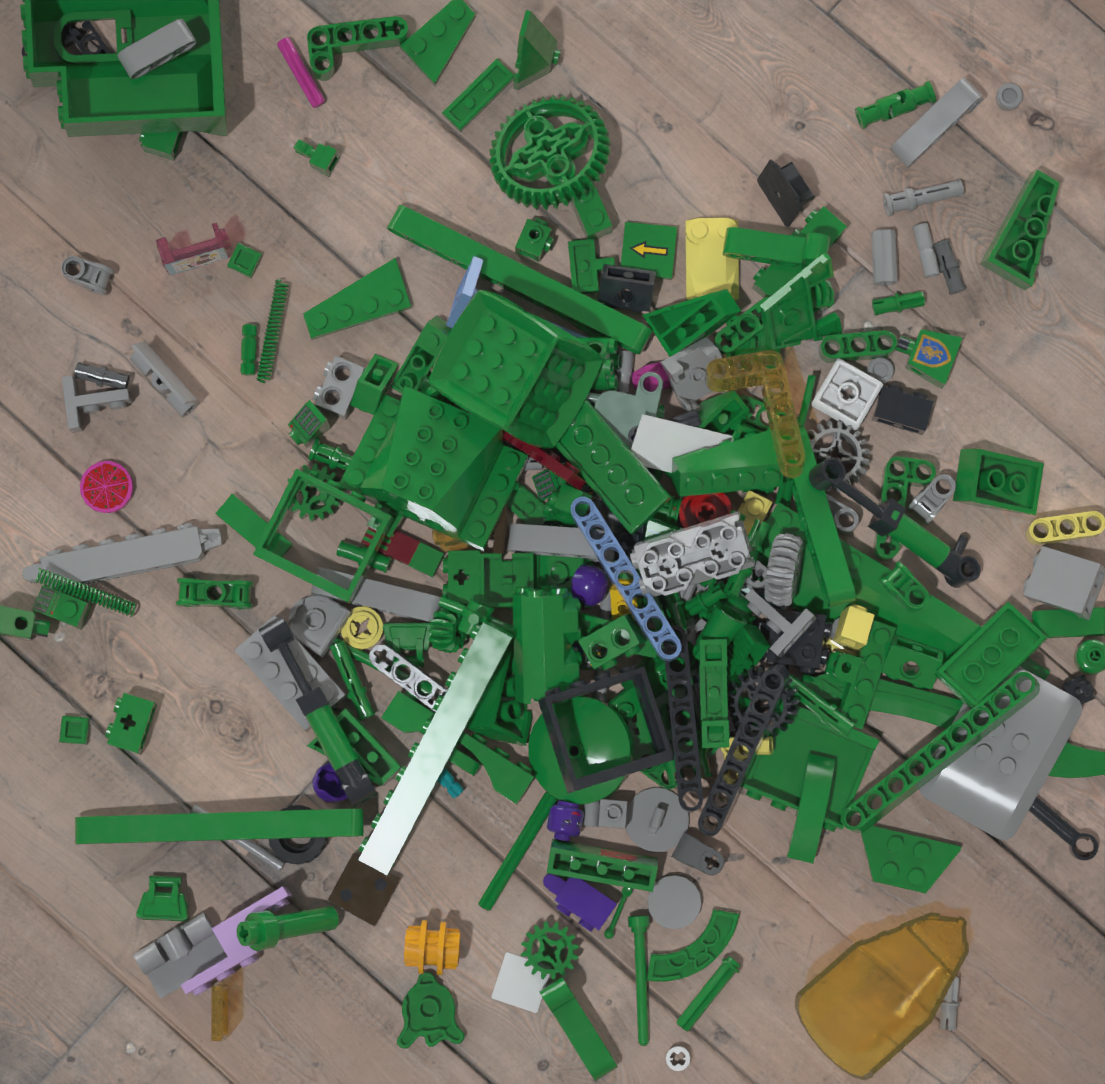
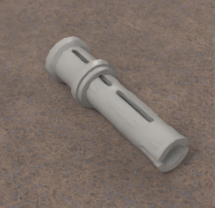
(911, 199)

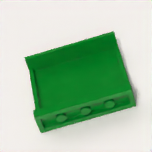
(782, 773)

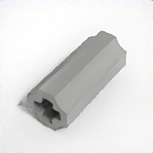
(884, 257)

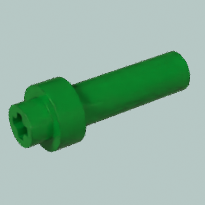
(264, 930)

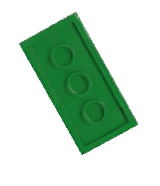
(991, 655)

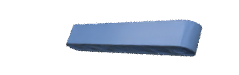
(623, 565)

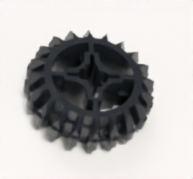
(747, 682)

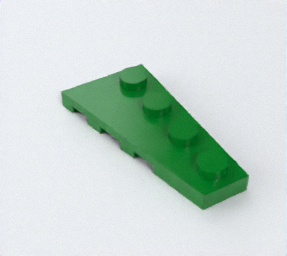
(366, 300)

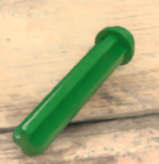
(708, 993)

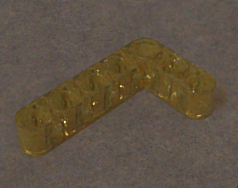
(774, 402)

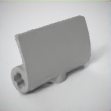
(150, 363)
(180, 955)

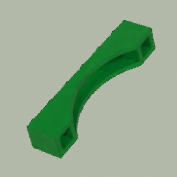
(506, 777)

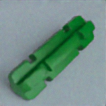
(248, 349)

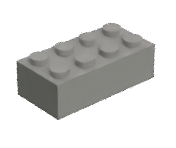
(278, 679)

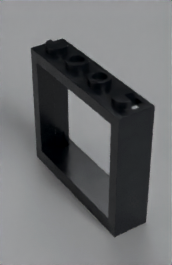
(650, 712)

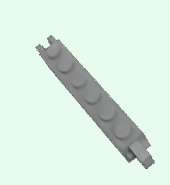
(128, 557)

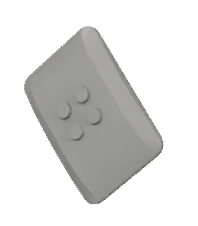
(1007, 768)

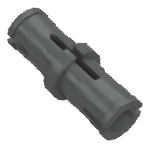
(949, 267)
(101, 376)

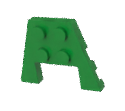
(790, 313)

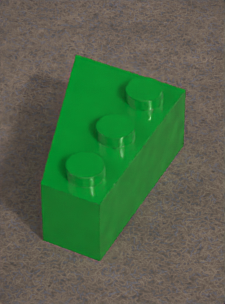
(691, 320)

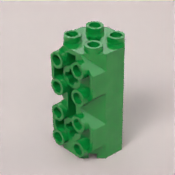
(543, 640)

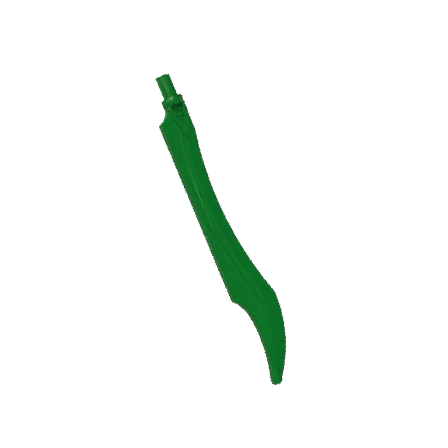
(941, 711)

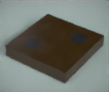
(363, 890)

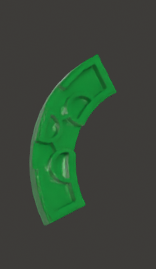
(698, 954)

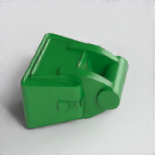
(408, 637)
(163, 905)

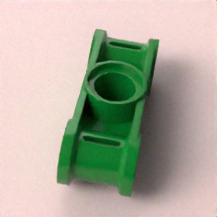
(199, 593)

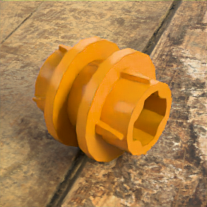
(432, 947)

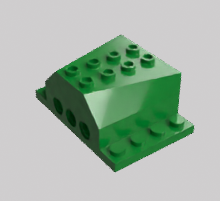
(435, 466)

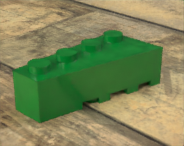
(1021, 235)

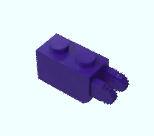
(580, 899)

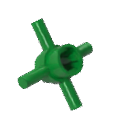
(473, 613)

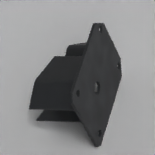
(789, 185)

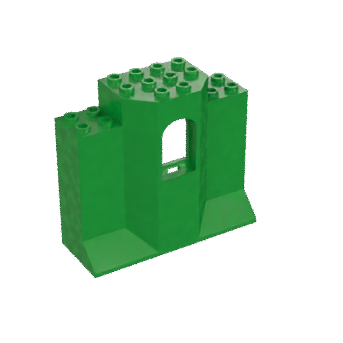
(96, 87)

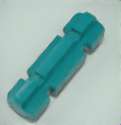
(447, 781)

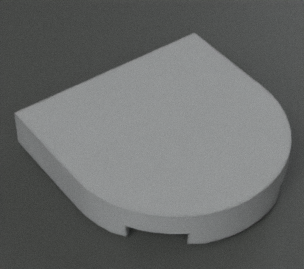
(317, 622)

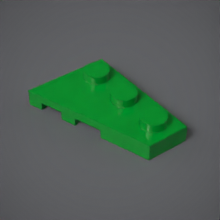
(437, 39)

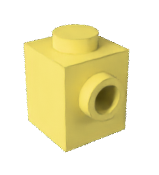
(854, 627)

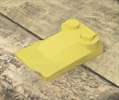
(705, 264)

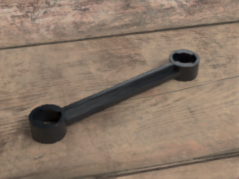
(1062, 829)

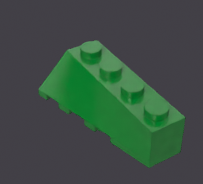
(728, 467)

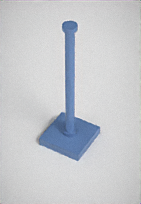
(466, 291)

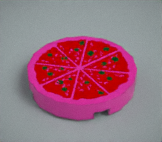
(106, 487)

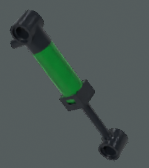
(891, 520)
(322, 719)

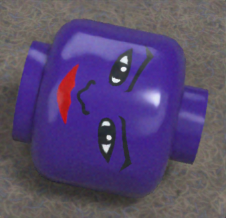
(565, 820)

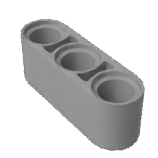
(157, 49)

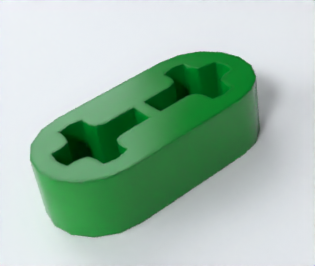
(464, 762)

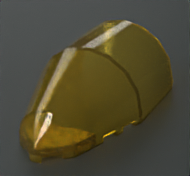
(882, 992)

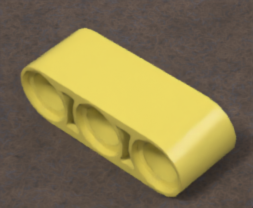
(1077, 523)

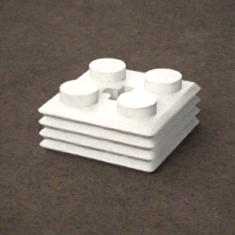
(844, 377)

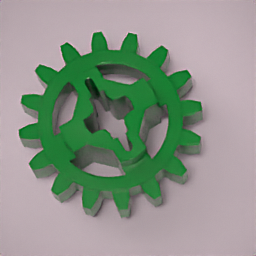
(324, 498)
(538, 957)

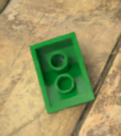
(998, 481)

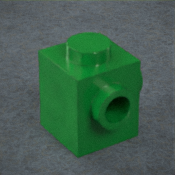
(534, 239)

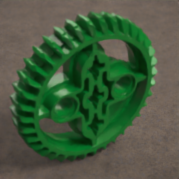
(550, 152)

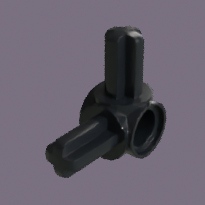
(1079, 688)

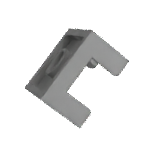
(688, 372)

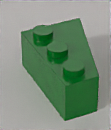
(373, 755)

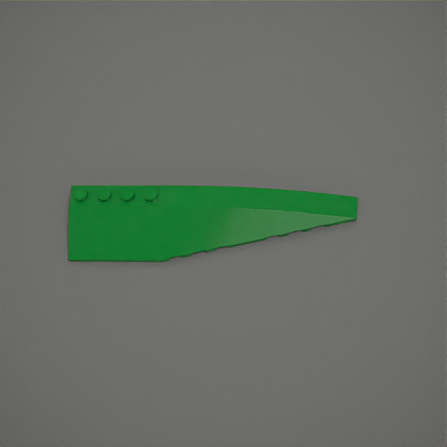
(933, 625)

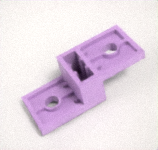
(235, 951)

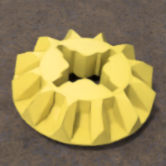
(374, 626)

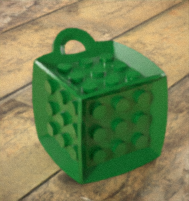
(514, 370)

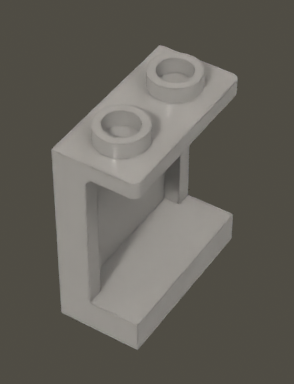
(1064, 582)

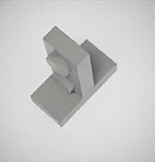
(90, 402)
(778, 623)

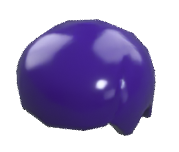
(589, 585)
(327, 785)

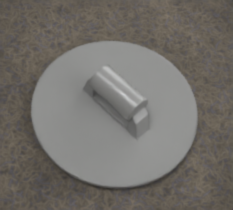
(656, 820)

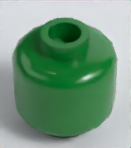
(1083, 660)

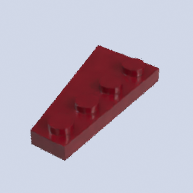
(548, 460)

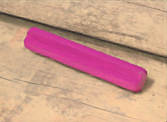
(300, 72)

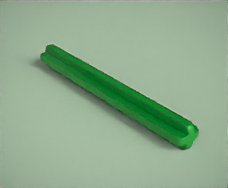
(517, 852)

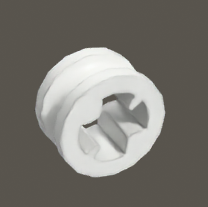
(678, 1067)

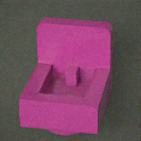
(651, 382)

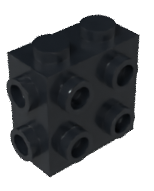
(808, 651)

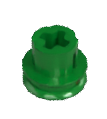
(669, 511)

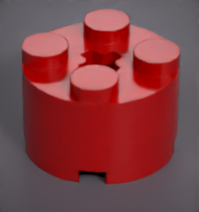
(692, 507)

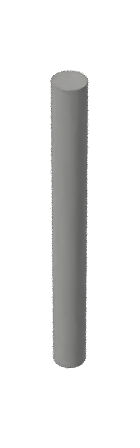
(252, 847)

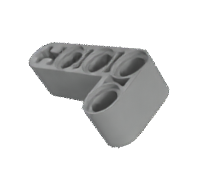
(937, 121)
(554, 541)

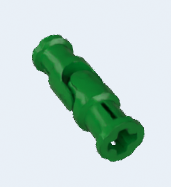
(895, 105)

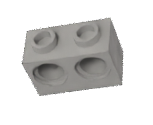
(333, 385)

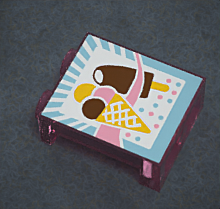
(194, 255)

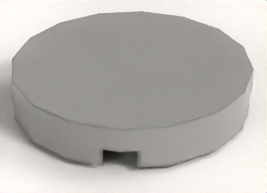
(674, 902)

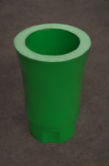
(722, 624)

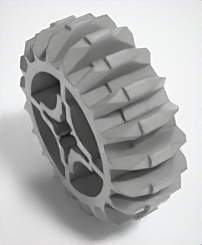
(846, 457)
(783, 569)

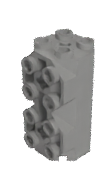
(692, 555)

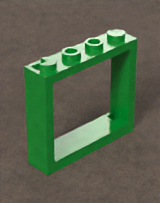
(333, 489)

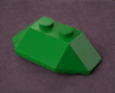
(722, 414)

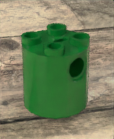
(611, 362)

